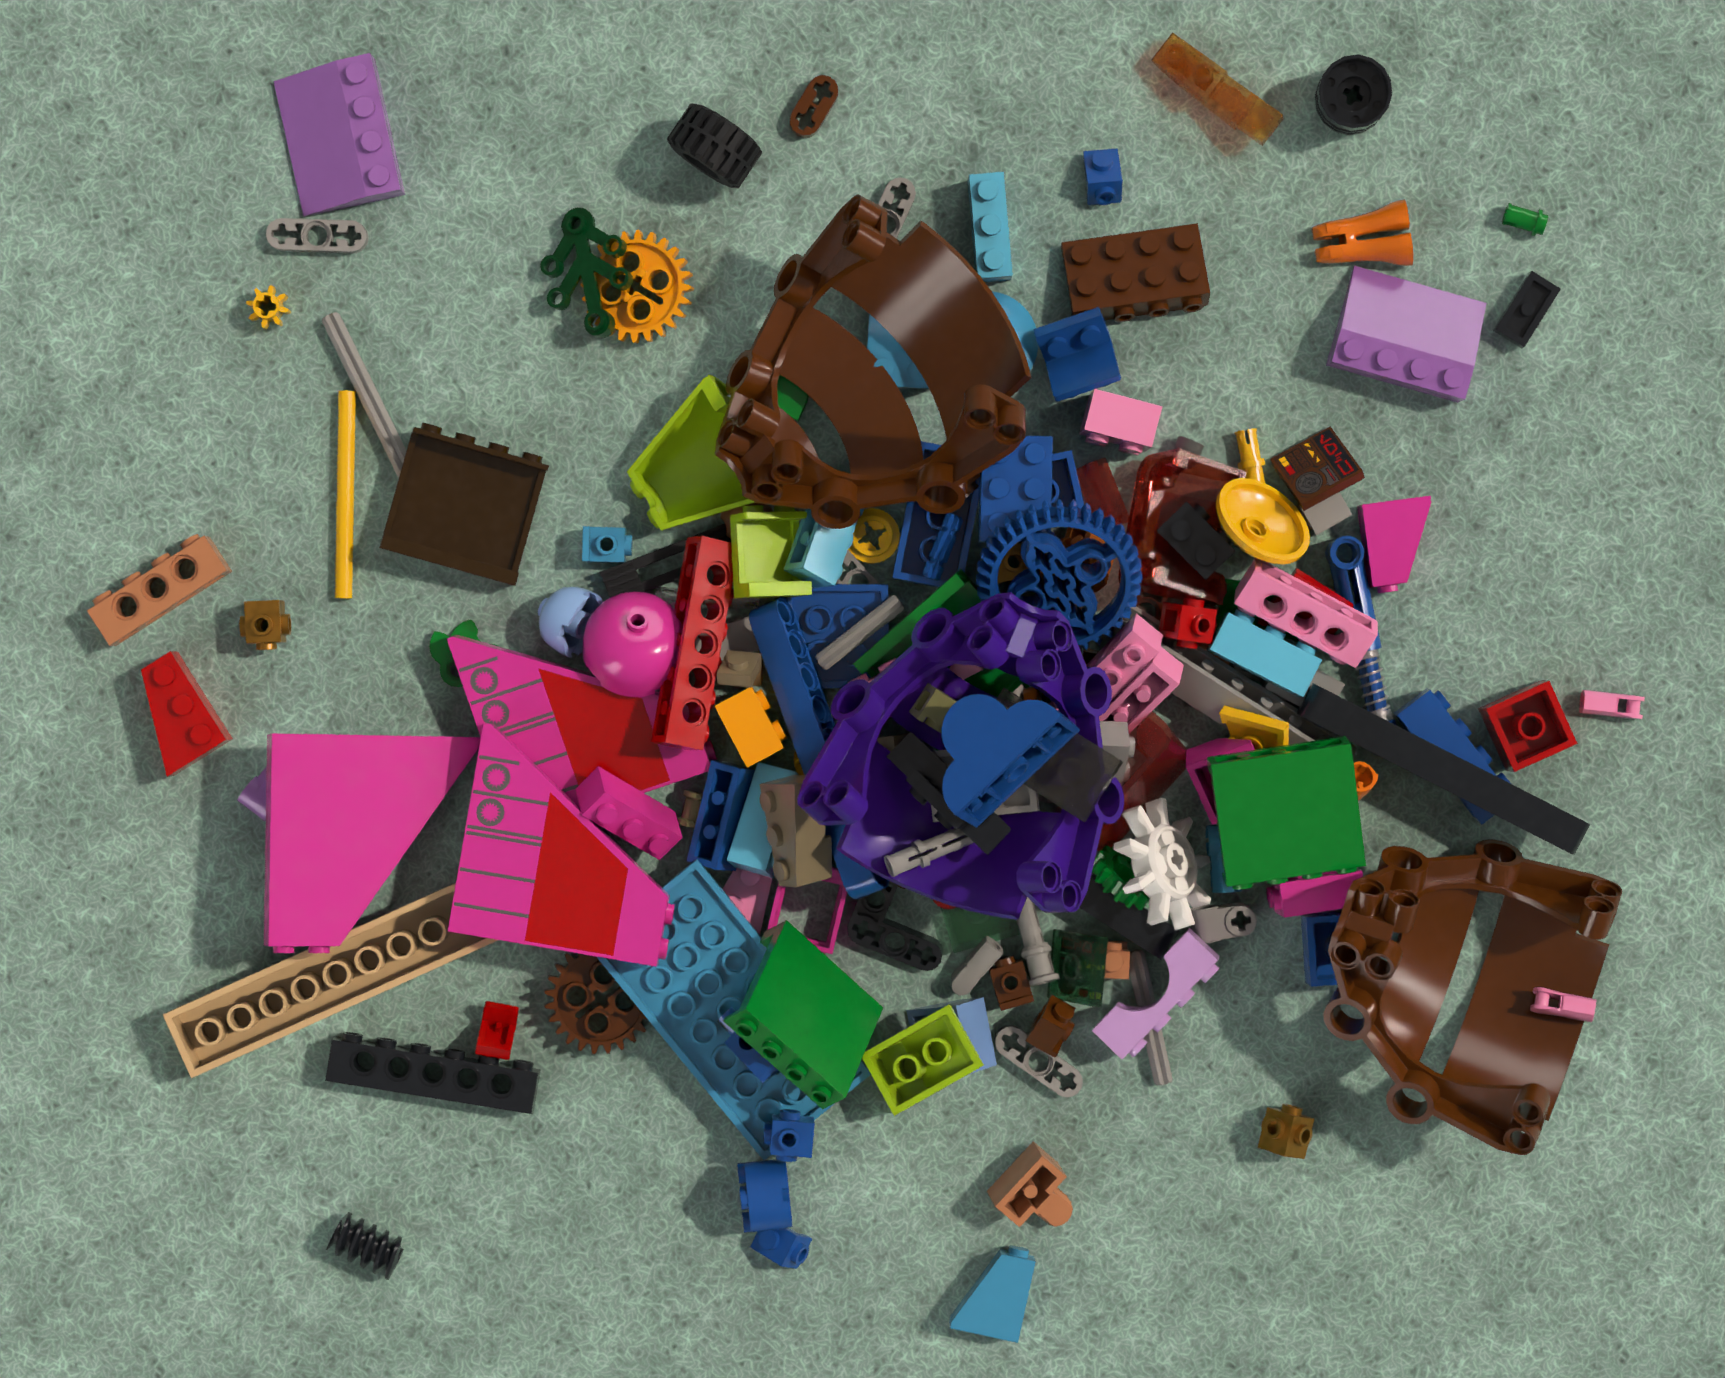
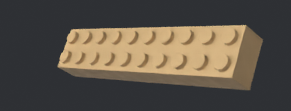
(318, 984)

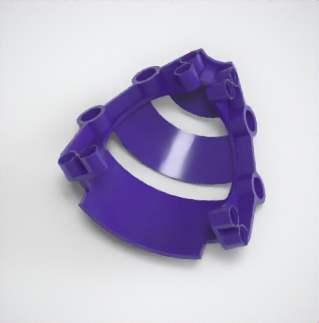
(857, 786)

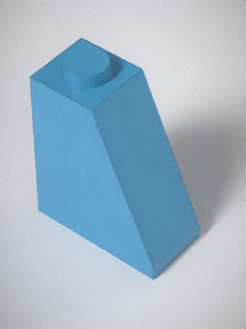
(998, 1297)

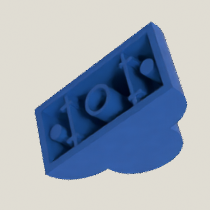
(996, 750)

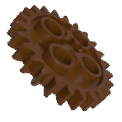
(619, 1021)

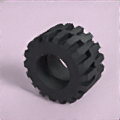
(714, 145)

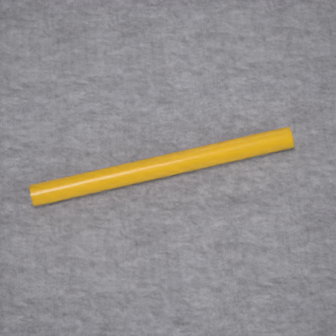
(345, 494)

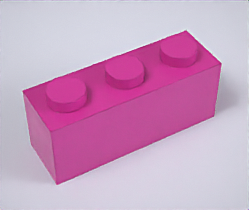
(628, 813)

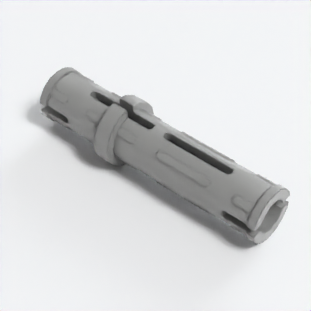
(899, 861)

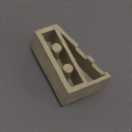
(797, 841)

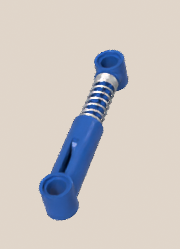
(1368, 667)

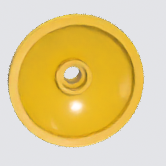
(1262, 521)

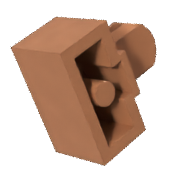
(1032, 1187)

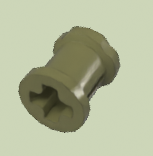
(690, 808)

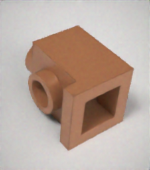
(1117, 960)

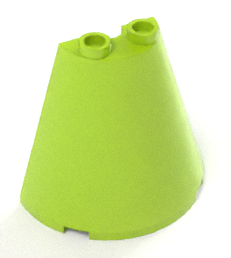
(680, 464)

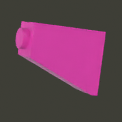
(1391, 539)

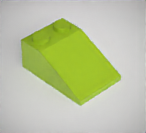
(922, 1060)

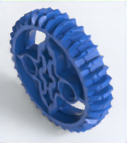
(1060, 561)

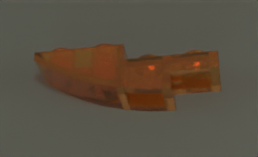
(1216, 90)

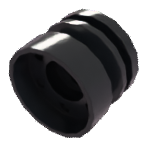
(1373, 90)

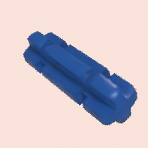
(942, 546)

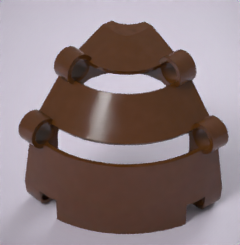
(942, 322)
(1505, 1056)

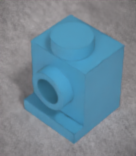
(592, 541)

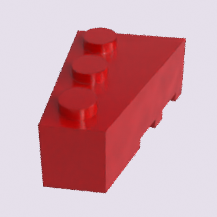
(181, 714)

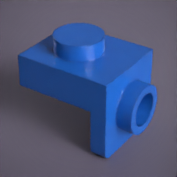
(1103, 176)
(782, 1246)

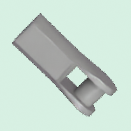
(975, 966)

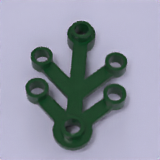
(584, 268)

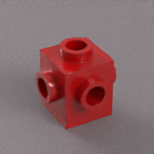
(1188, 622)

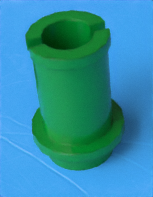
(1525, 219)

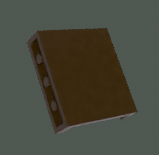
(464, 504)

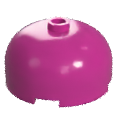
(632, 643)

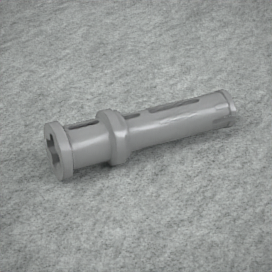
(1035, 949)

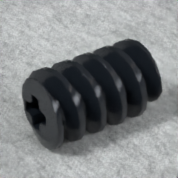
(366, 1245)

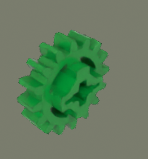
(1113, 873)

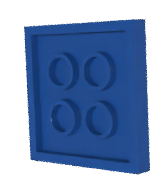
(829, 615)

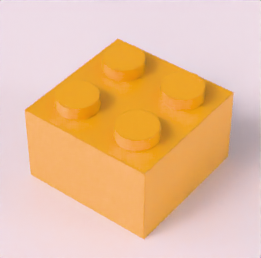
(750, 725)

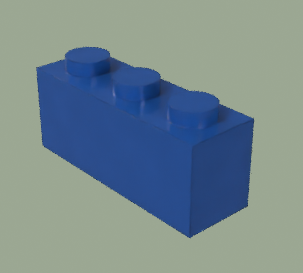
(719, 814)

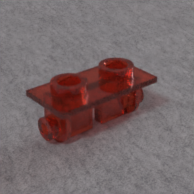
(1101, 490)

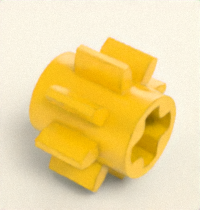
(263, 298)

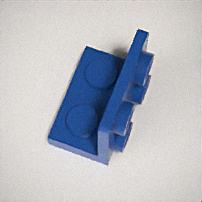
(1078, 354)

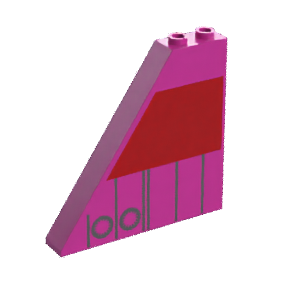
(570, 720)
(546, 872)

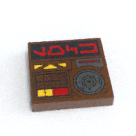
(1317, 468)

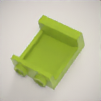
(760, 552)

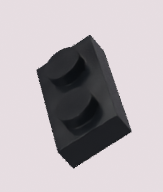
(1526, 309)

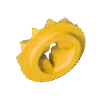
(888, 541)

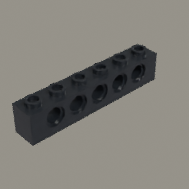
(345, 1069)

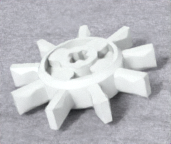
(1163, 864)

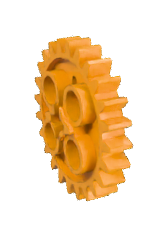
(653, 260)

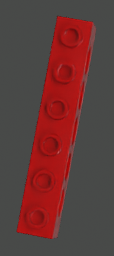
(676, 691)

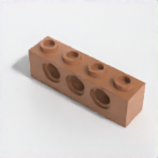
(118, 627)

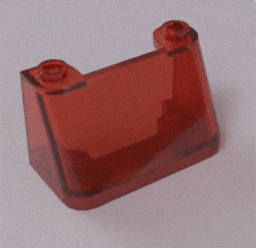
(1160, 489)
(1163, 766)

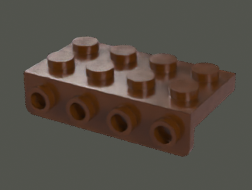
(1137, 273)

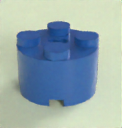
(764, 1195)

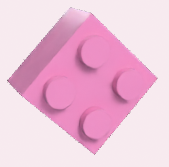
(1120, 422)

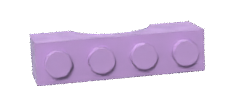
(1127, 1025)

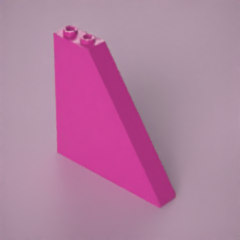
(342, 822)

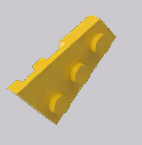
(1261, 730)

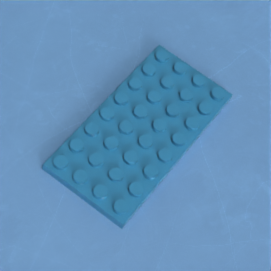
(704, 974)

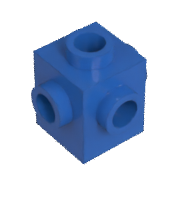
(796, 1146)

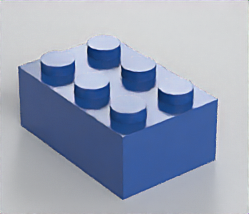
(1015, 483)

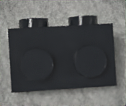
(1196, 540)

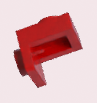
(497, 1030)

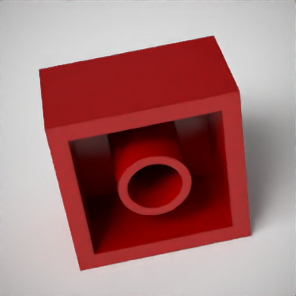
(1527, 726)

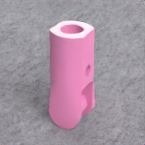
(1607, 704)
(1569, 1005)

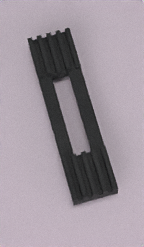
(626, 579)

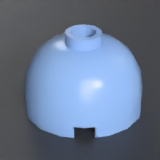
(565, 618)

